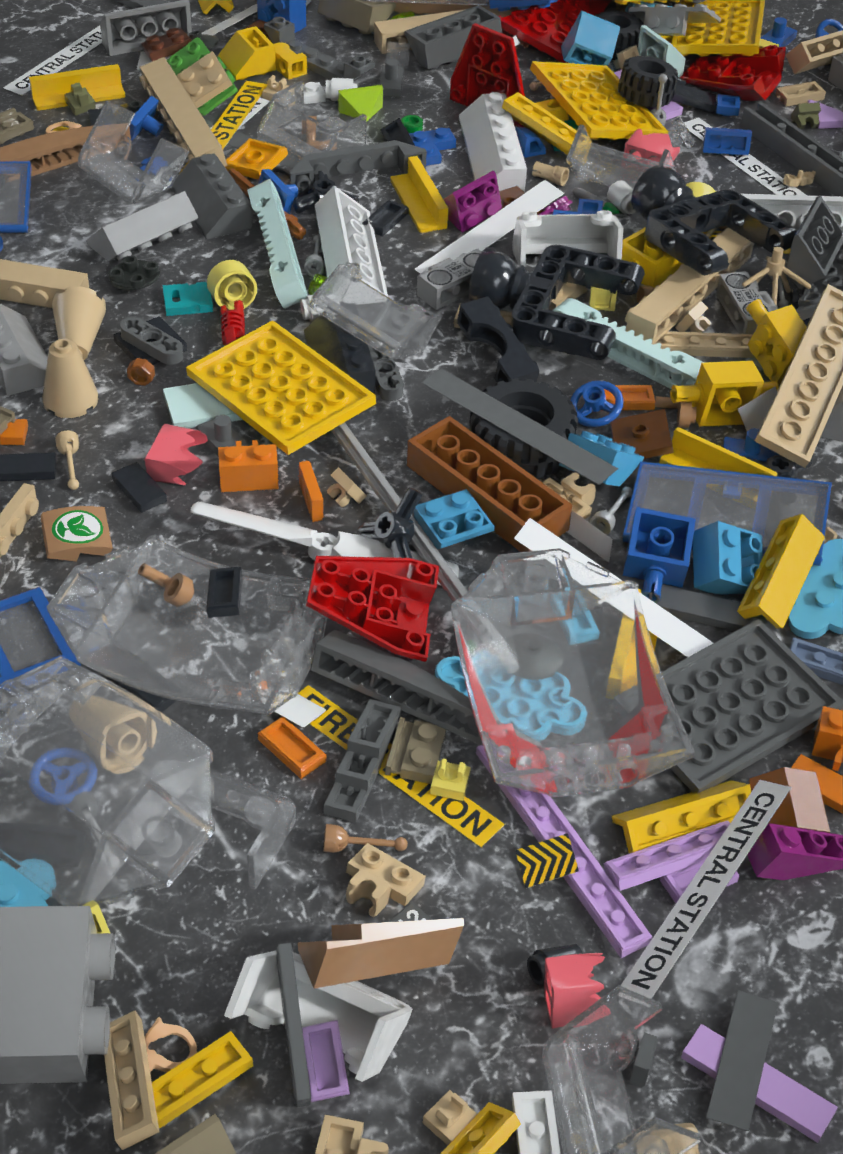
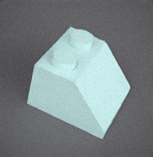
(655, 46)

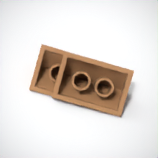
(379, 950)

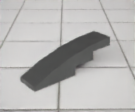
(362, 760)

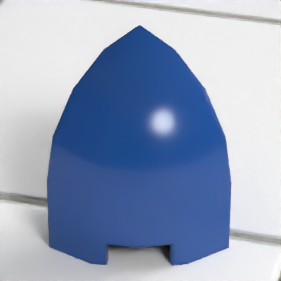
(529, 142)

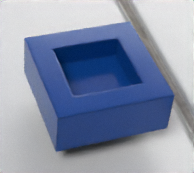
(728, 105)

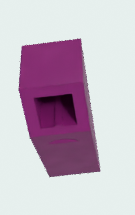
(795, 852)

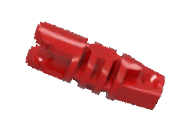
(232, 322)

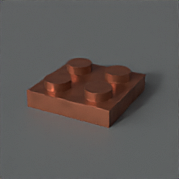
(166, 44)

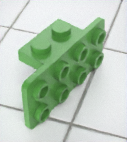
(189, 55)

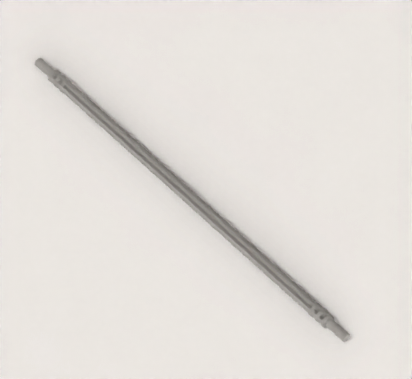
(391, 500)

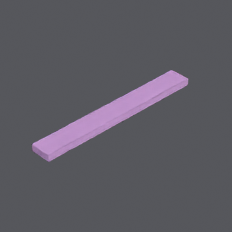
(591, 883)

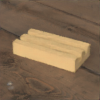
(800, 93)

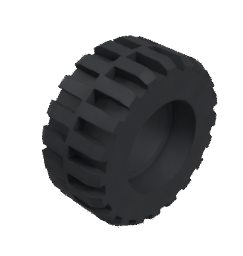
(538, 403)

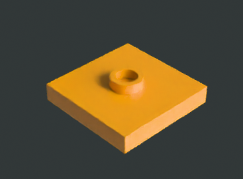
(255, 156)

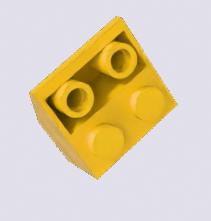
(248, 54)

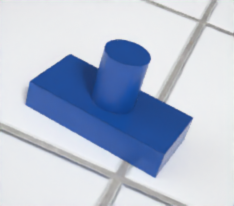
(780, 33)
(144, 119)
(727, 141)
(286, 192)
(748, 447)

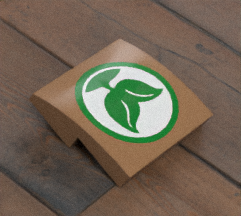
(75, 531)

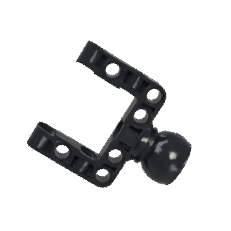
(679, 218)
(532, 293)

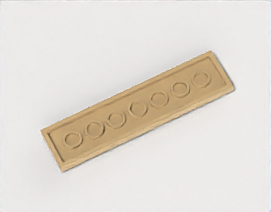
(809, 385)

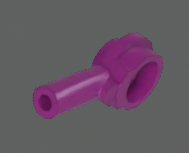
(560, 204)

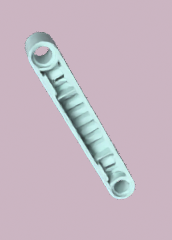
(284, 263)
(639, 353)

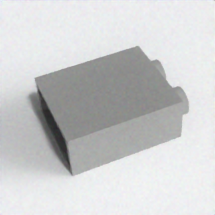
(48, 993)

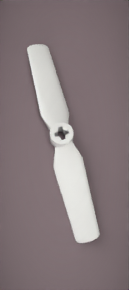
(319, 543)

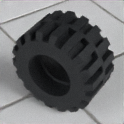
(629, 29)
(640, 81)

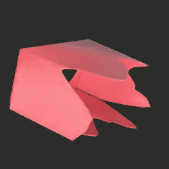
(652, 143)
(170, 454)
(569, 986)

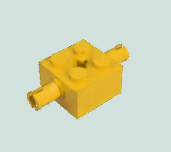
(654, 261)
(775, 338)
(721, 391)

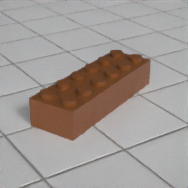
(460, 460)

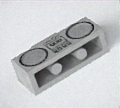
(447, 280)
(736, 299)

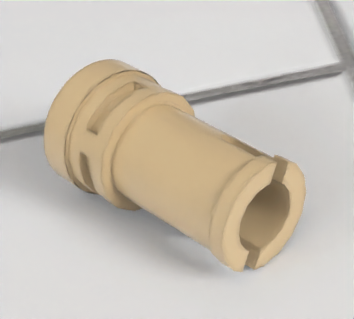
(556, 174)

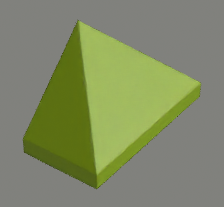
(360, 101)

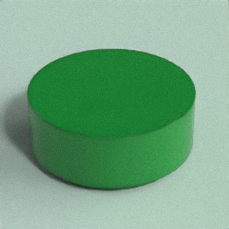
(412, 123)

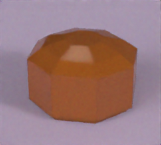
(140, 371)

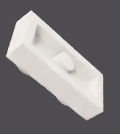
(538, 1122)

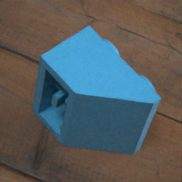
(590, 41)
(616, 454)
(452, 519)
(725, 558)

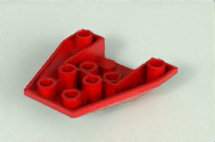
(485, 67)
(739, 75)
(377, 599)

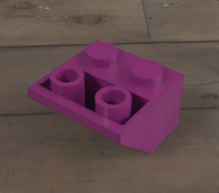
(474, 202)

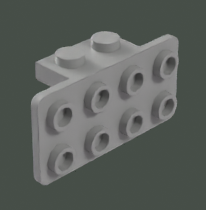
(673, 20)

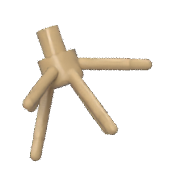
(776, 267)

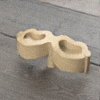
(801, 179)

